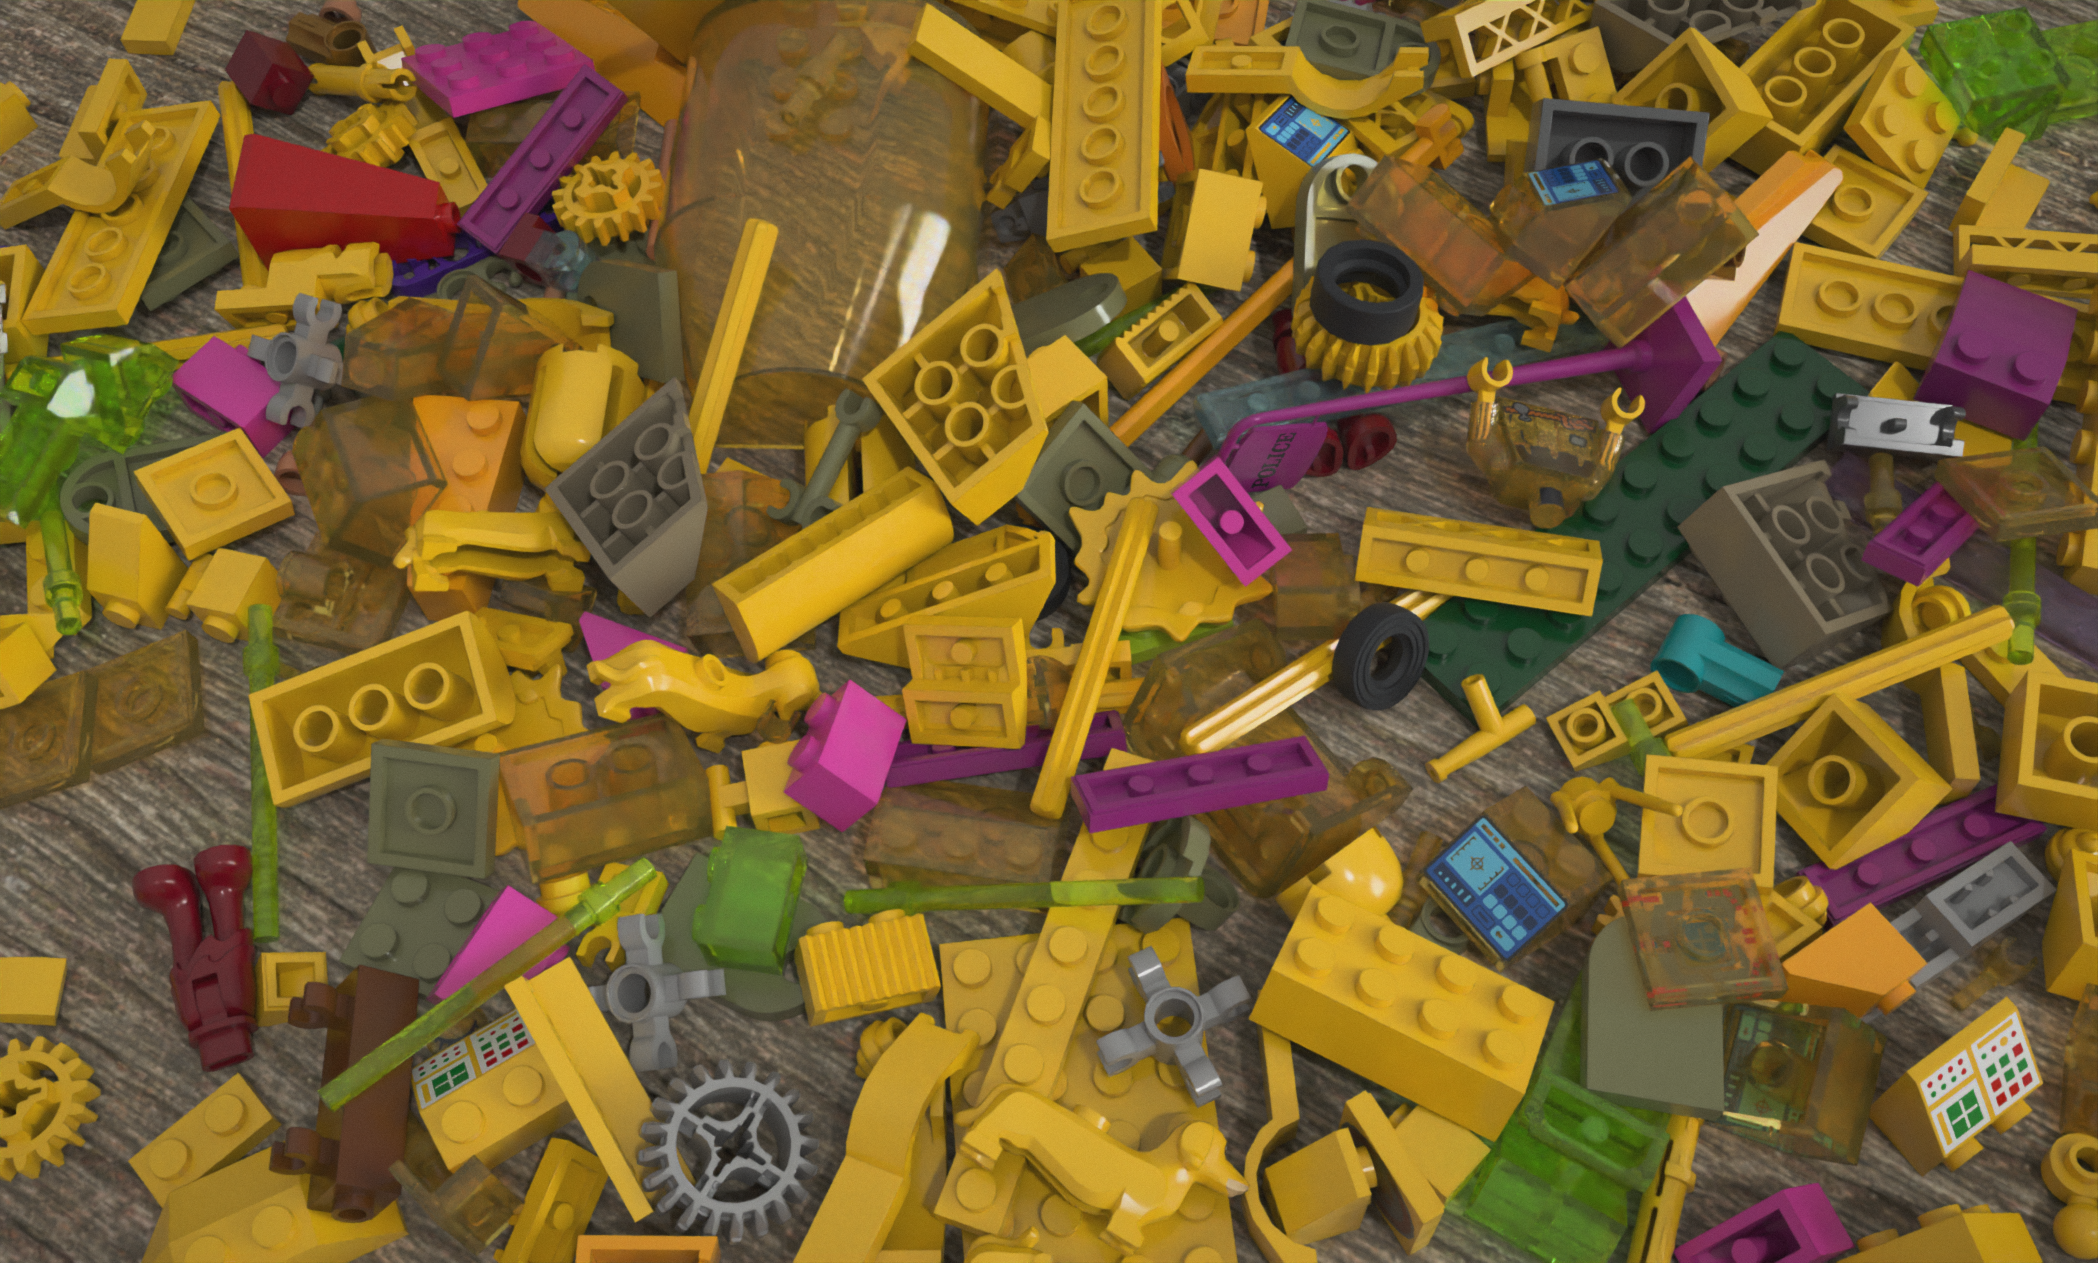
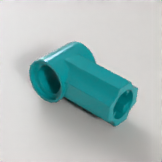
(1700, 659)

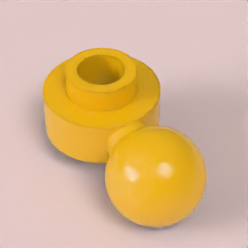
(2077, 1223)

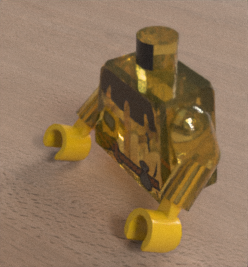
(1539, 454)

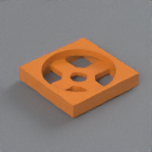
(1174, 133)

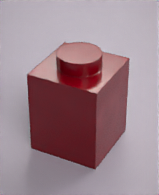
(269, 73)

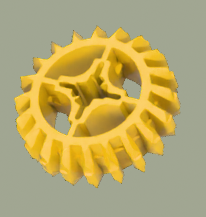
(1368, 364)

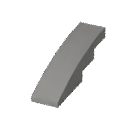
(1970, 912)

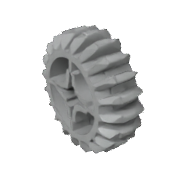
(755, 1166)

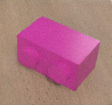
(231, 393)
(844, 755)

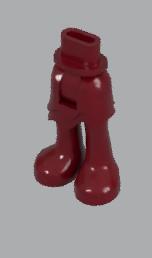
(1362, 437)
(211, 976)

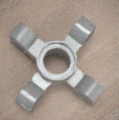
(301, 360)
(670, 989)
(1218, 1006)

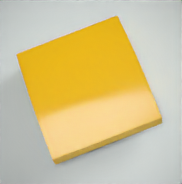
(966, 681)

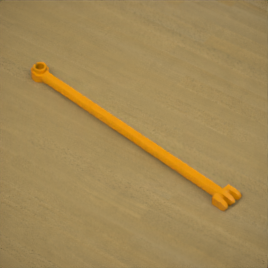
(1434, 148)

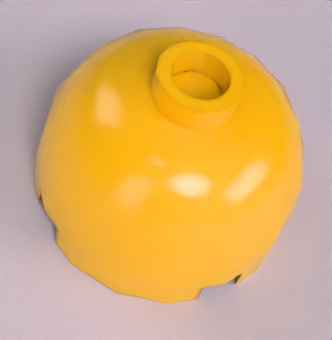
(1360, 873)

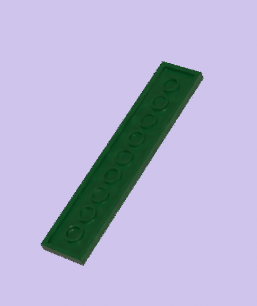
(1739, 429)

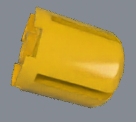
(574, 406)
(878, 452)

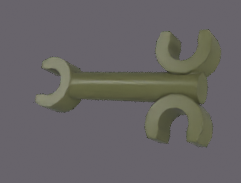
(812, 502)

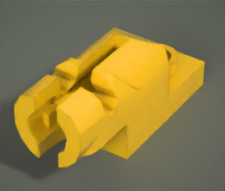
(317, 272)

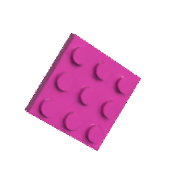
(495, 68)

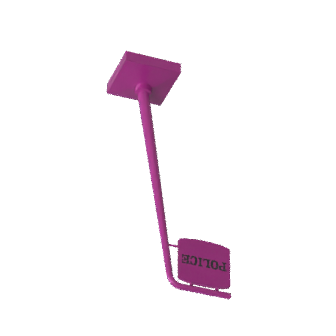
(1661, 363)

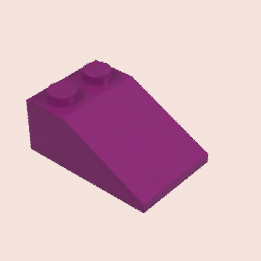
(1999, 355)

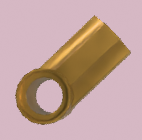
(328, 41)

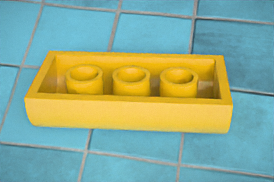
(415, 688)

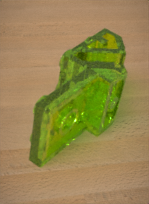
(2012, 74)
(88, 398)
(1566, 1158)

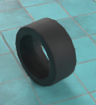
(1363, 320)

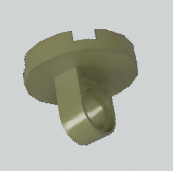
(1178, 850)

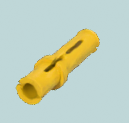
(370, 82)
(1664, 1199)

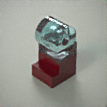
(547, 257)

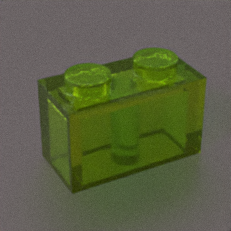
(750, 900)

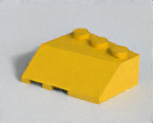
(967, 401)

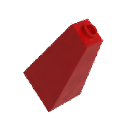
(315, 199)

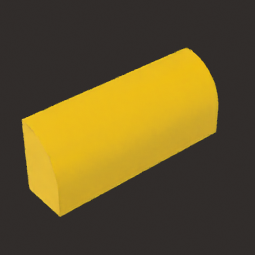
(834, 562)

